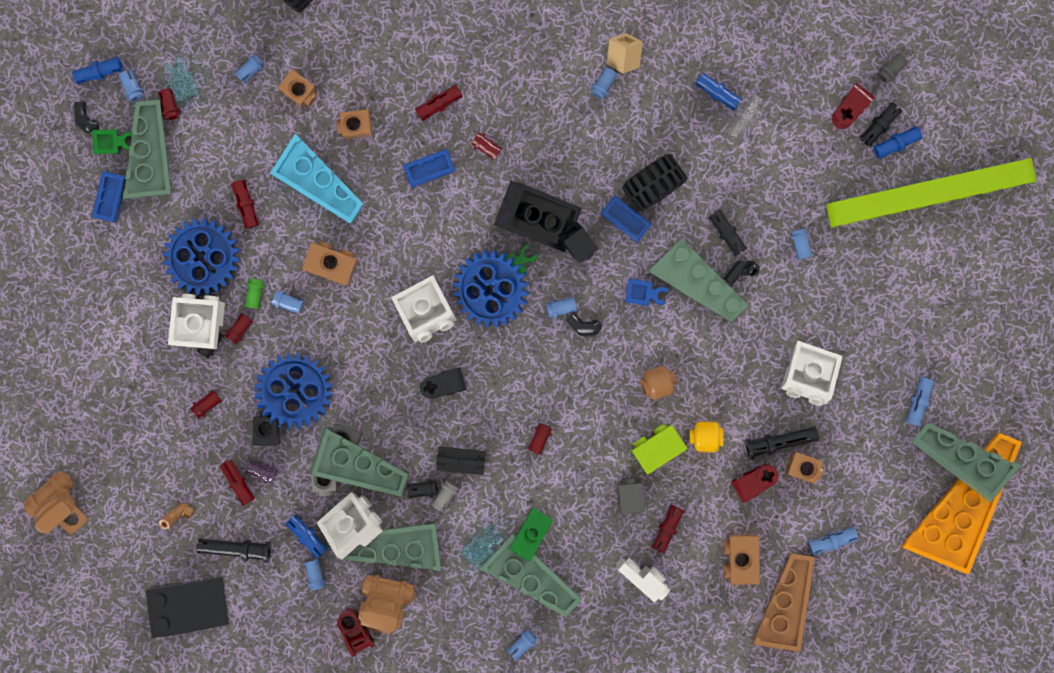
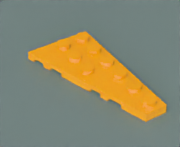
(960, 518)

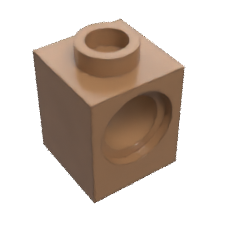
(293, 80)
(365, 128)
(795, 462)

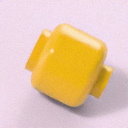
(706, 436)

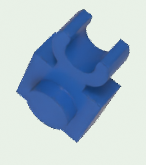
(640, 293)

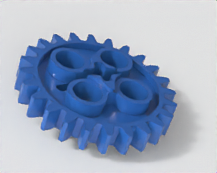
(186, 271)
(479, 305)
(276, 404)

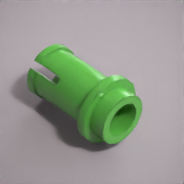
(254, 293)

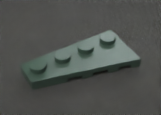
(974, 466)
(532, 578)

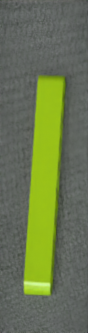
(931, 192)

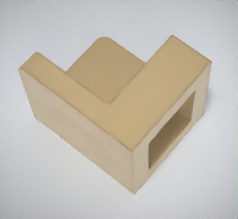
(624, 53)

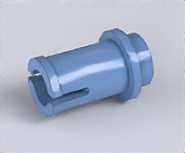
(249, 68)
(603, 83)
(133, 91)
(801, 243)
(287, 302)
(560, 307)
(315, 575)
(522, 644)

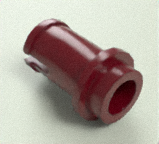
(169, 105)
(486, 146)
(238, 328)
(205, 404)
(540, 438)

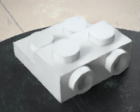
(424, 310)
(195, 321)
(811, 373)
(350, 525)
(647, 580)

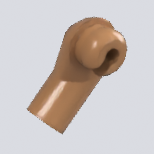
(174, 514)

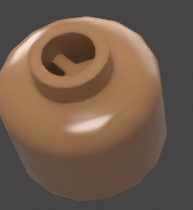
(658, 382)

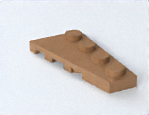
(786, 612)

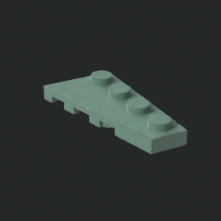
(148, 158)
(695, 278)
(351, 464)
(402, 546)

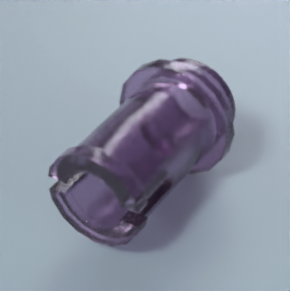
(261, 471)

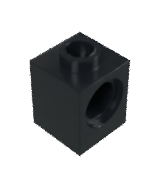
(578, 242)
(259, 437)

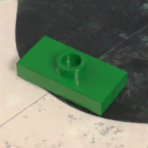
(530, 534)

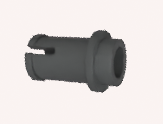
(888, 72)

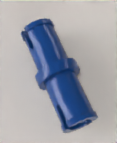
(97, 70)
(718, 91)
(897, 142)
(306, 536)

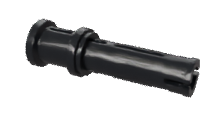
(770, 444)
(245, 550)

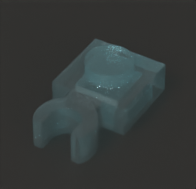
(182, 83)
(479, 550)

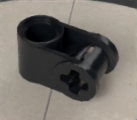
(448, 383)

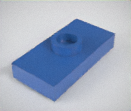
(429, 168)
(109, 197)
(626, 218)

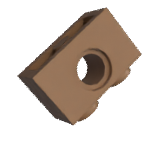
(317, 258)
(749, 571)

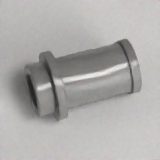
(445, 495)

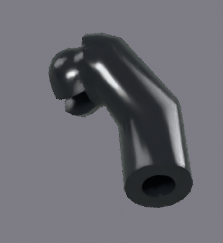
(82, 119)
(742, 268)
(584, 328)

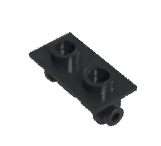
(461, 460)

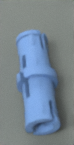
(920, 401)
(833, 541)

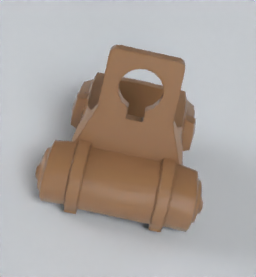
(53, 504)
(384, 603)

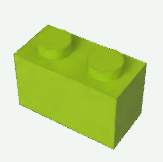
(658, 448)

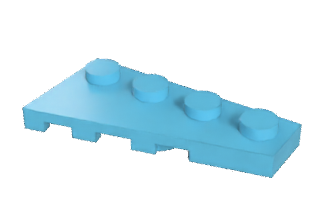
(311, 177)

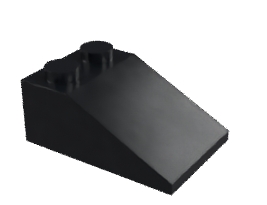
(536, 215)
(186, 607)

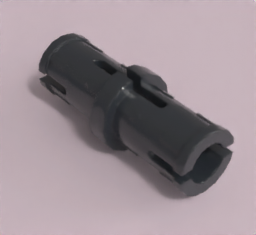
(880, 124)
(727, 232)

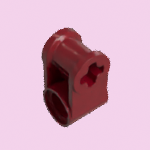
(853, 104)
(751, 483)
(355, 636)

